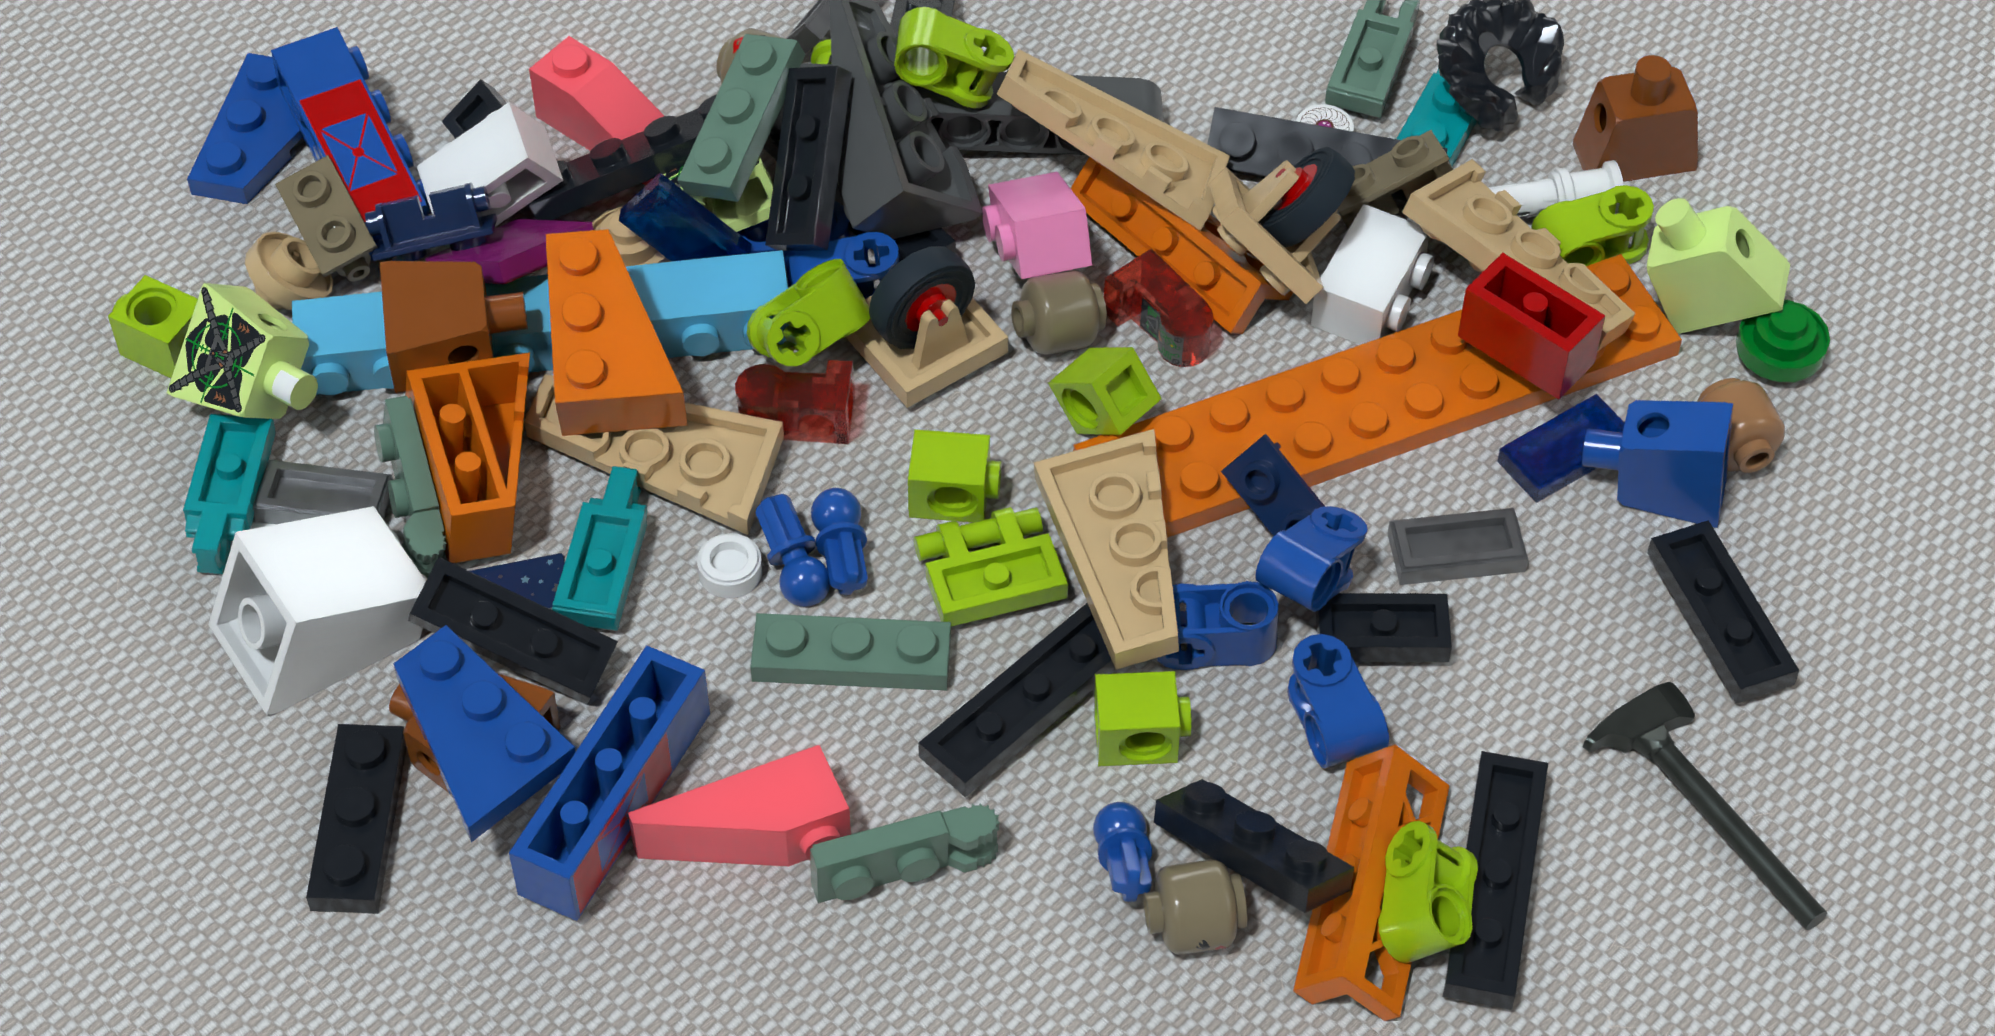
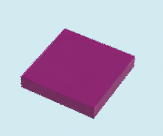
(512, 249)

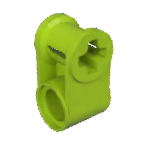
(949, 56)
(1593, 231)
(818, 310)
(1429, 898)

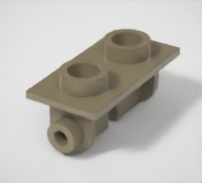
(1405, 168)
(328, 220)

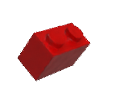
(1530, 325)

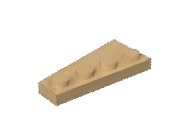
(1123, 139)
(1485, 224)
(709, 466)
(1116, 540)

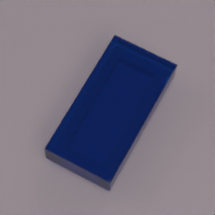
(679, 224)
(1553, 452)

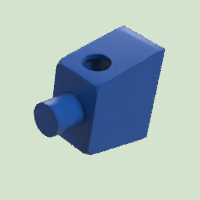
(1668, 457)

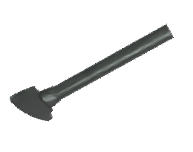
(1645, 727)

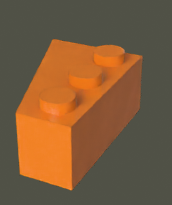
(603, 343)
(473, 445)

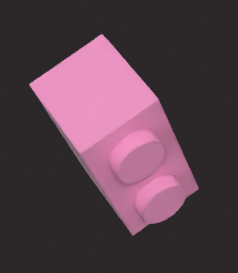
(1038, 225)

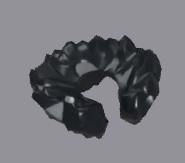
(1507, 24)

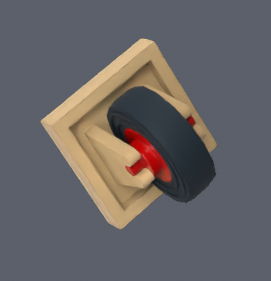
(1284, 217)
(927, 326)

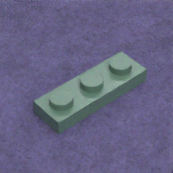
(740, 118)
(851, 651)

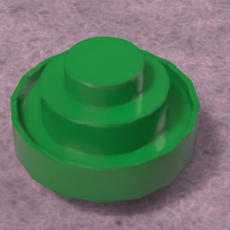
(1784, 343)

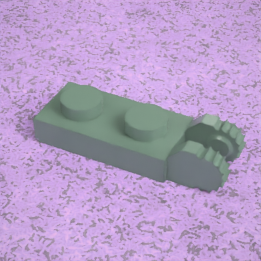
(1371, 58)
(413, 490)
(904, 851)

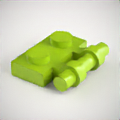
(991, 579)

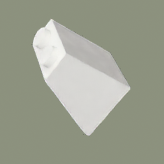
(314, 603)

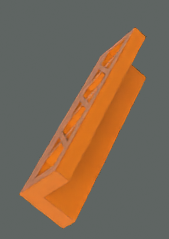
(1201, 258)
(1346, 929)

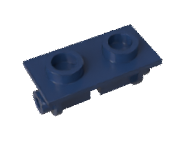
(455, 222)
(1271, 486)

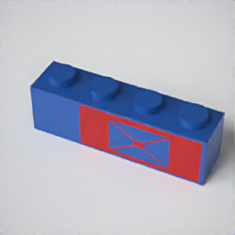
(345, 120)
(613, 772)

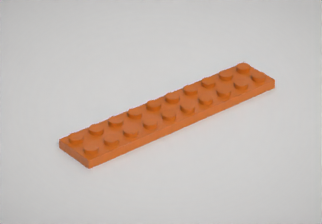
(1370, 404)

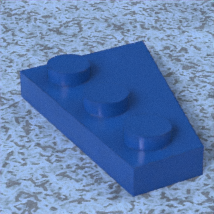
(247, 138)
(480, 730)

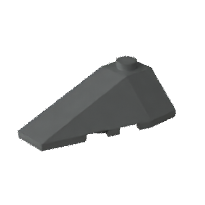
(892, 159)

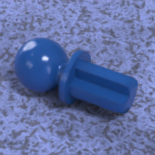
(841, 538)
(803, 577)
(1124, 848)

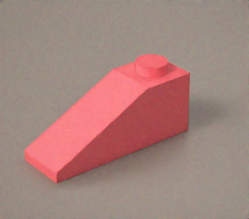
(588, 96)
(748, 818)

